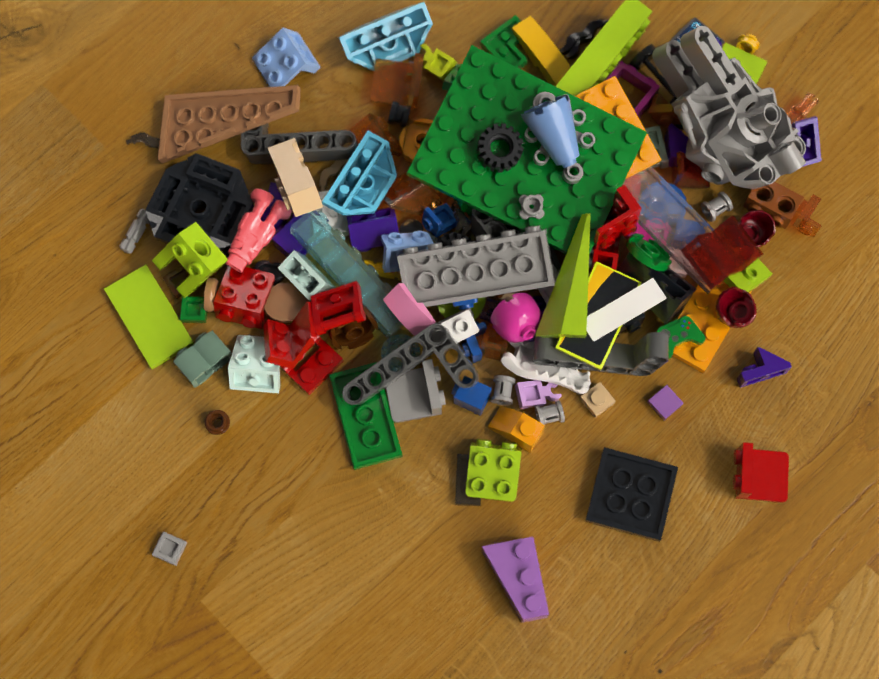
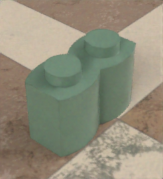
(202, 358)

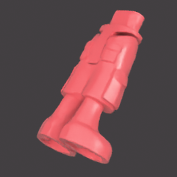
(253, 232)

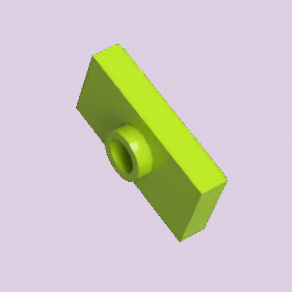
(750, 277)

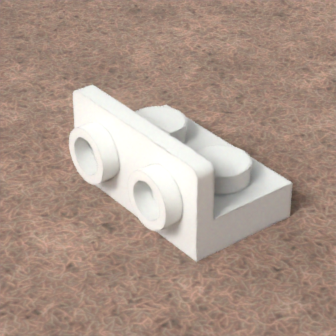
(459, 324)

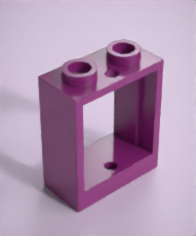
(643, 83)

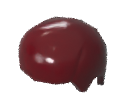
(759, 226)

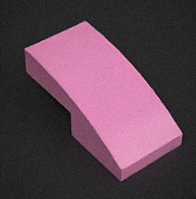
(407, 310)

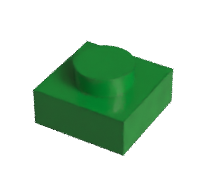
(193, 310)

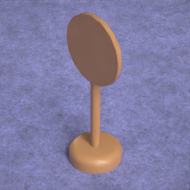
(281, 306)

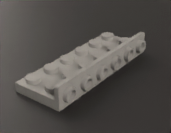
(477, 267)

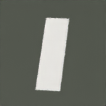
(624, 309)

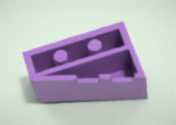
(519, 574)

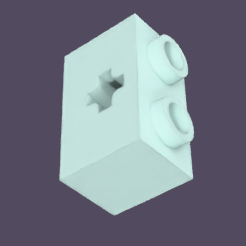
(304, 275)

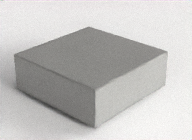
(169, 548)

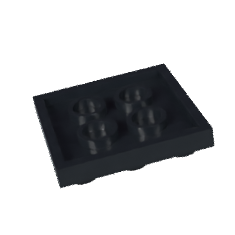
(631, 494)

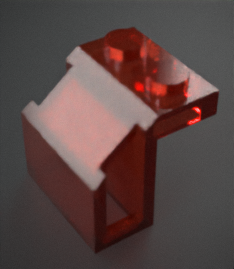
(722, 252)

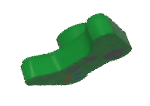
(682, 331)

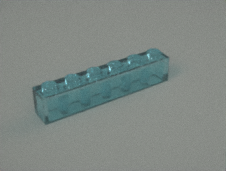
(345, 266)

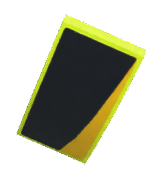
(603, 288)

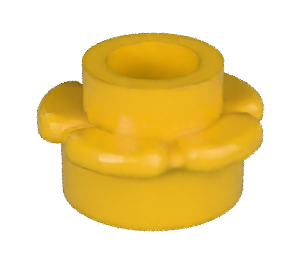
(748, 43)

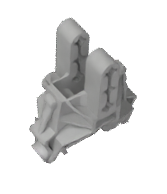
(715, 103)

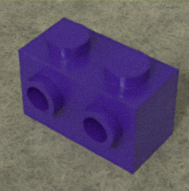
(367, 229)

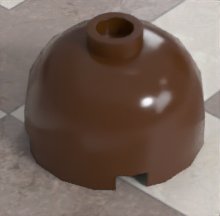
(353, 333)

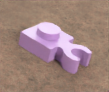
(533, 393)

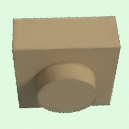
(597, 399)

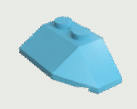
(388, 37)
(363, 179)

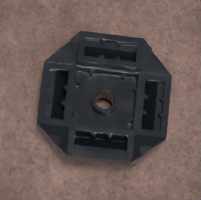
(195, 185)

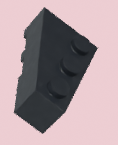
(673, 286)

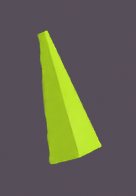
(568, 302)

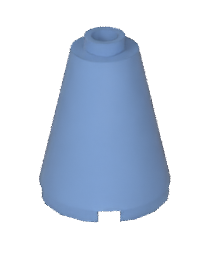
(555, 129)

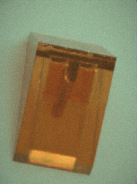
(493, 345)

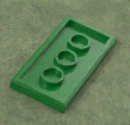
(366, 426)

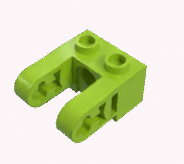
(195, 253)

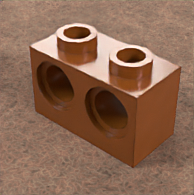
(776, 196)

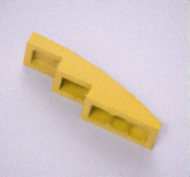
(541, 50)

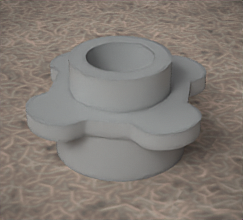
(536, 201)

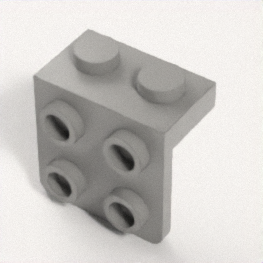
(416, 394)

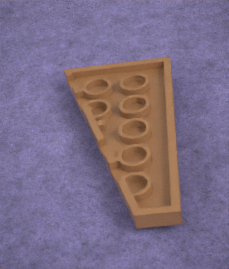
(211, 117)

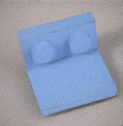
(284, 58)

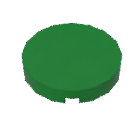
(648, 252)

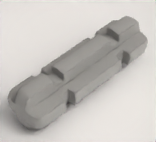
(134, 232)

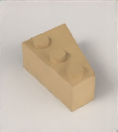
(294, 178)

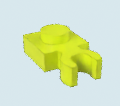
(438, 62)

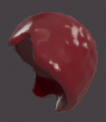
(736, 307)

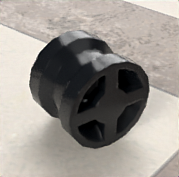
(399, 114)

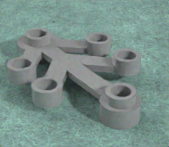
(571, 179)

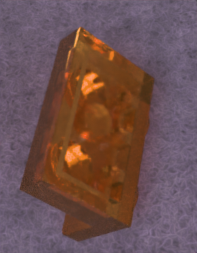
(379, 127)

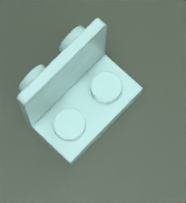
(249, 367)

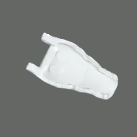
(522, 365)

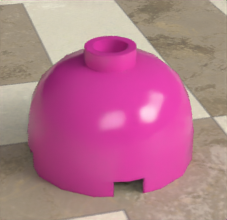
(517, 318)

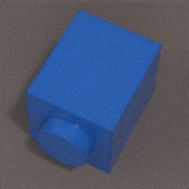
(472, 398)

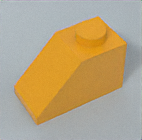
(517, 427)

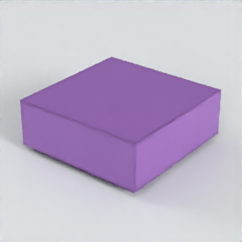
(665, 402)

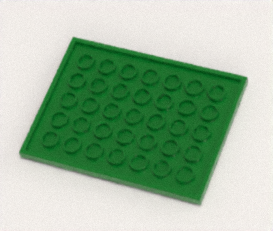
(498, 93)

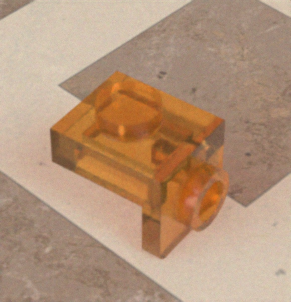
(804, 222)

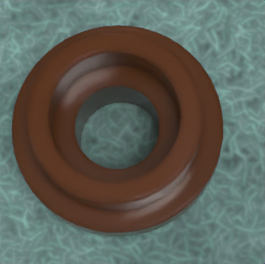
(214, 415)

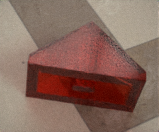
(686, 173)

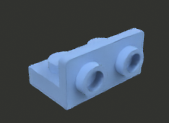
(396, 242)

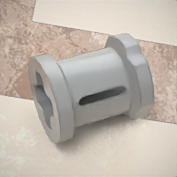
(716, 206)
(502, 390)
(550, 413)

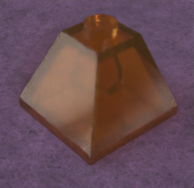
(411, 196)

